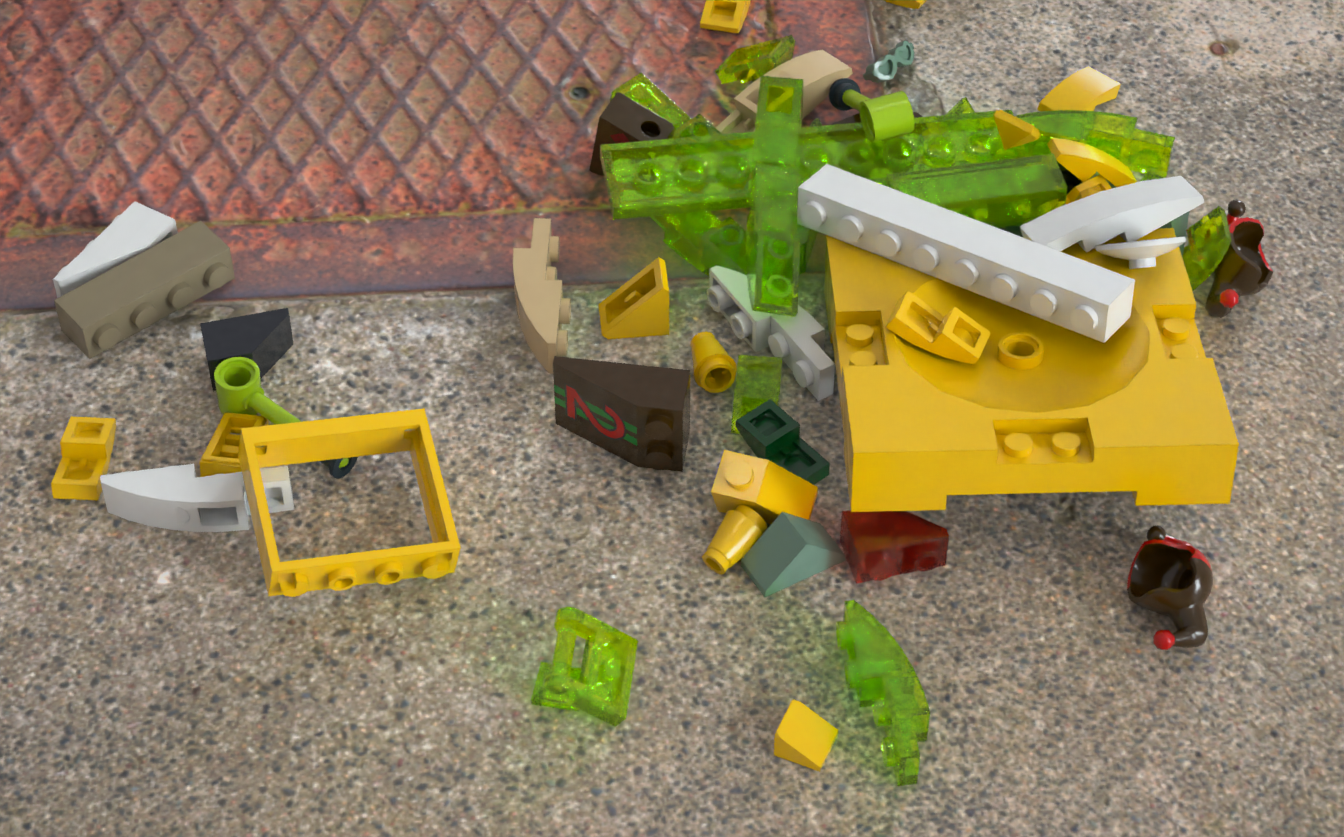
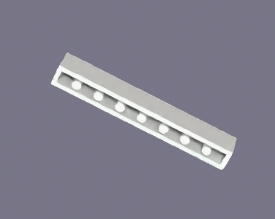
(966, 252)

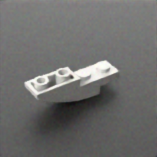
(794, 339)
(182, 502)

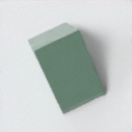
(790, 553)

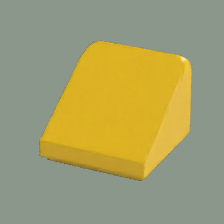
(804, 737)

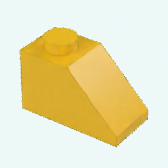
(762, 487)

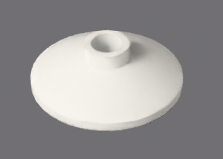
(1141, 253)

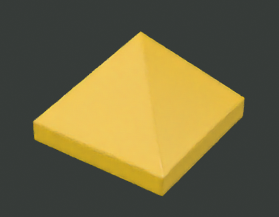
(1014, 130)

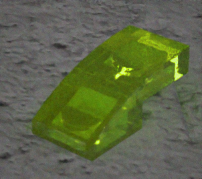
(1207, 246)
(756, 382)

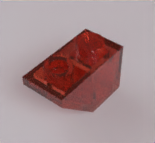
(891, 544)

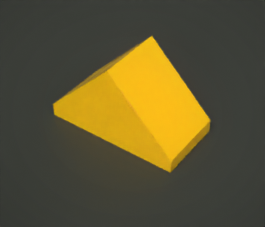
(638, 306)

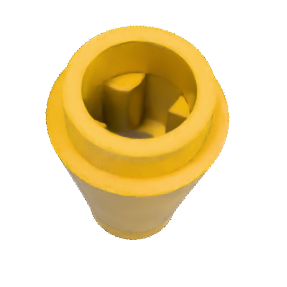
(711, 363)
(734, 538)

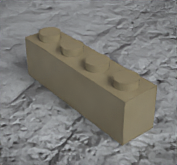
(144, 289)

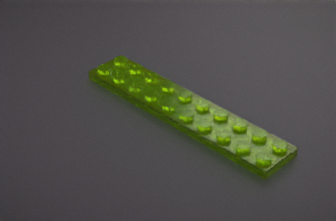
(718, 169)

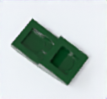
(777, 438)

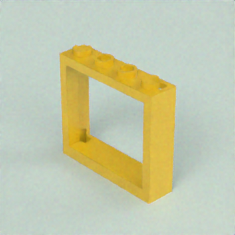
(345, 439)

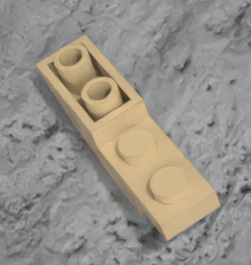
(816, 69)
(540, 295)

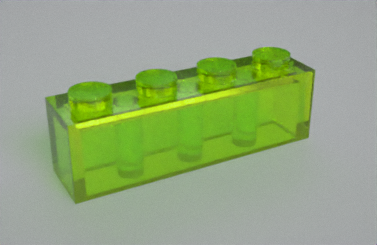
(991, 191)

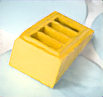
(222, 451)

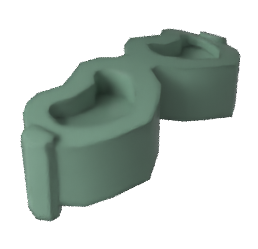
(887, 65)

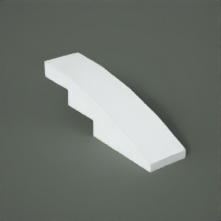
(1121, 211)

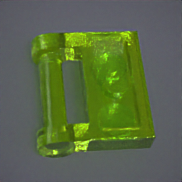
(604, 671)

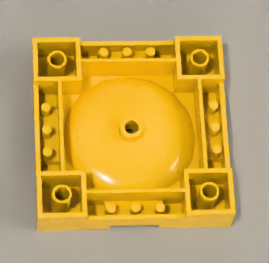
(1037, 405)

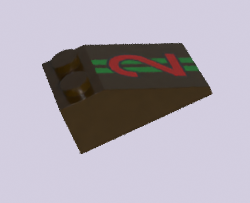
(626, 409)

